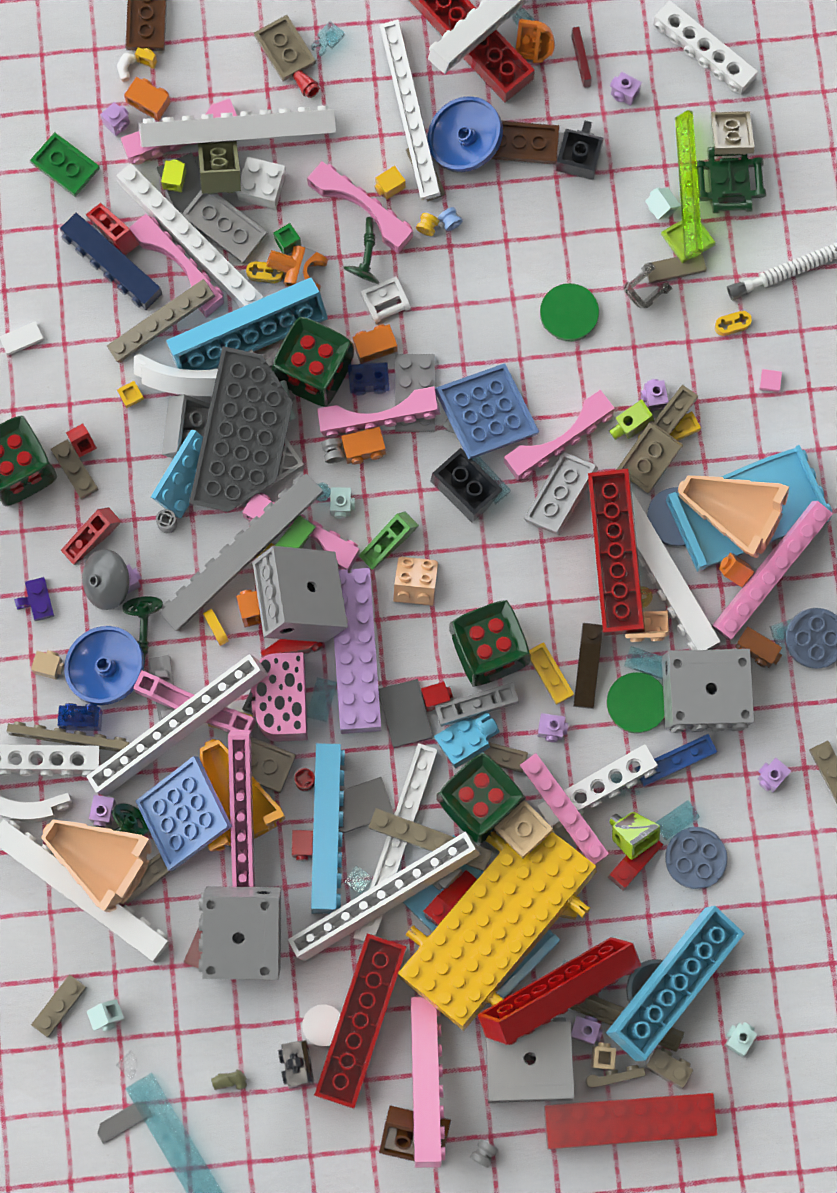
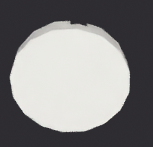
(320, 1024)

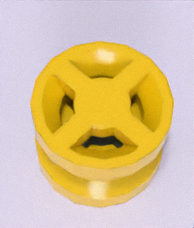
(427, 224)

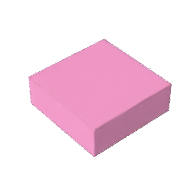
(770, 380)

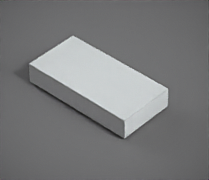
(21, 338)

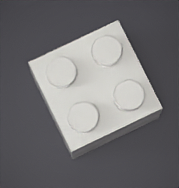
(261, 183)

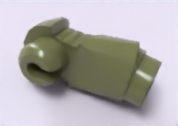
(229, 1079)

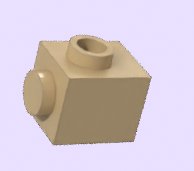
(47, 664)
(603, 1056)

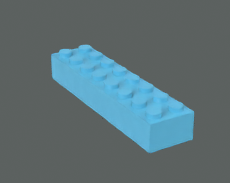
(247, 327)
(326, 828)
(675, 983)

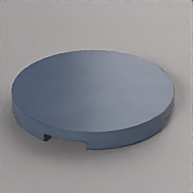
(662, 519)
(813, 638)
(696, 858)

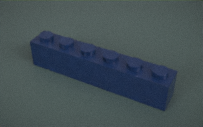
(111, 261)

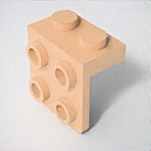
(415, 581)
(655, 627)

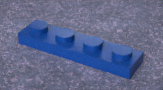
(680, 758)

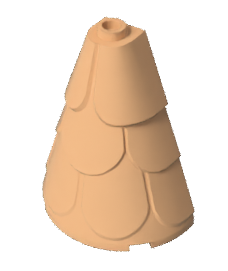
(737, 508)
(100, 859)

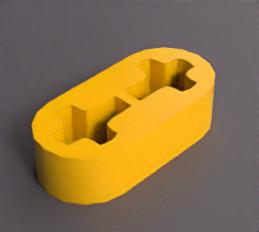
(262, 276)
(731, 319)
(215, 627)

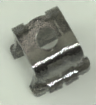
(635, 298)

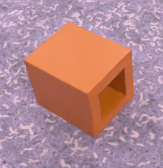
(736, 569)

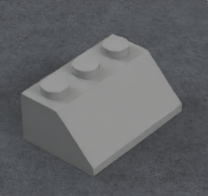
(183, 415)

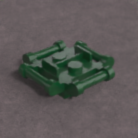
(730, 181)

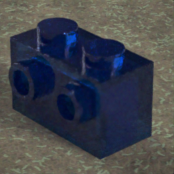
(368, 378)
(80, 717)

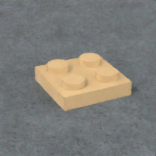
(523, 829)

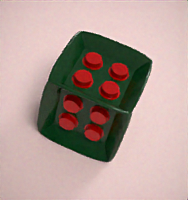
(313, 361)
(22, 462)
(490, 643)
(479, 797)

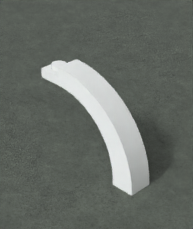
(174, 379)
(33, 810)

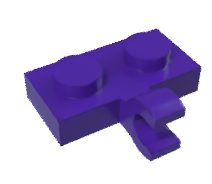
(37, 598)

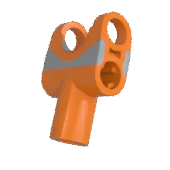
(296, 264)

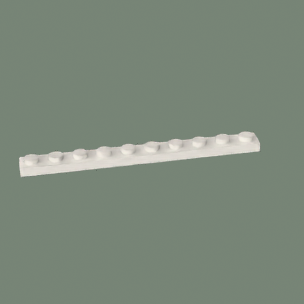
(410, 110)
(407, 809)

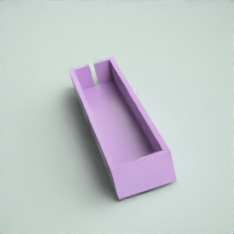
(357, 657)

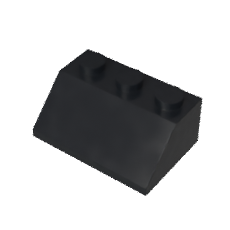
(465, 484)

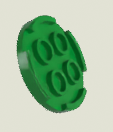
(569, 312)
(636, 702)

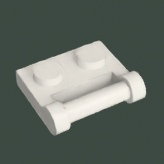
(383, 294)

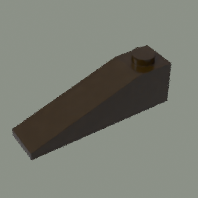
(588, 665)

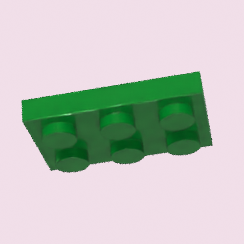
(65, 164)

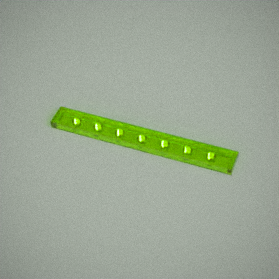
(688, 185)

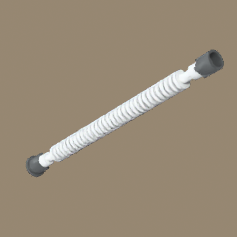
(784, 271)

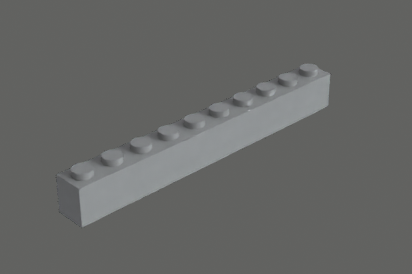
(241, 552)

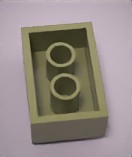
(219, 167)

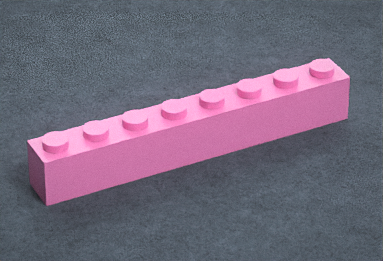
(772, 569)
(241, 808)
(426, 1084)

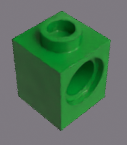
(287, 238)

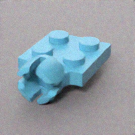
(467, 738)

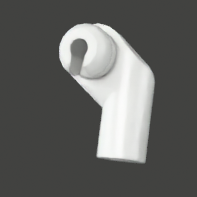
(123, 64)

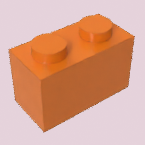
(147, 98)
(374, 343)
(363, 445)

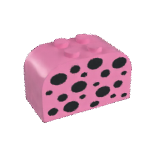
(282, 698)

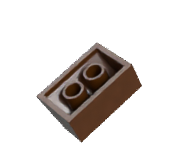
(399, 1133)

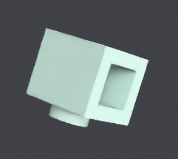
(662, 203)
(341, 502)
(105, 1015)
(740, 1038)

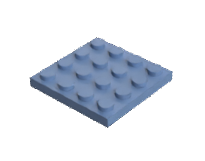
(486, 411)
(183, 813)

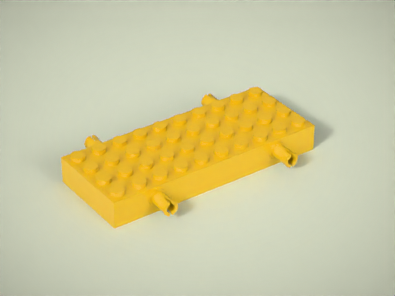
(496, 926)

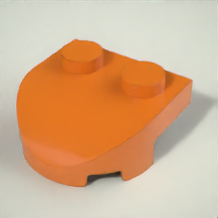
(534, 40)

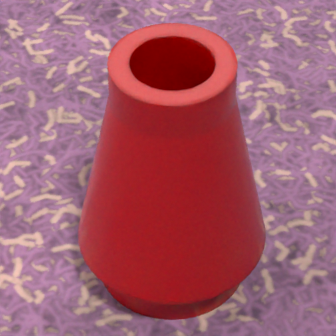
(307, 85)

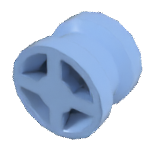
(450, 219)

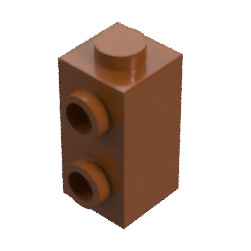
(761, 648)

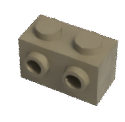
(669, 1068)

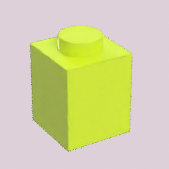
(173, 175)

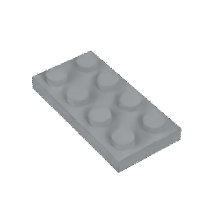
(224, 225)
(411, 374)
(560, 493)

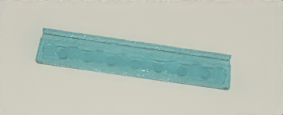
(172, 1136)

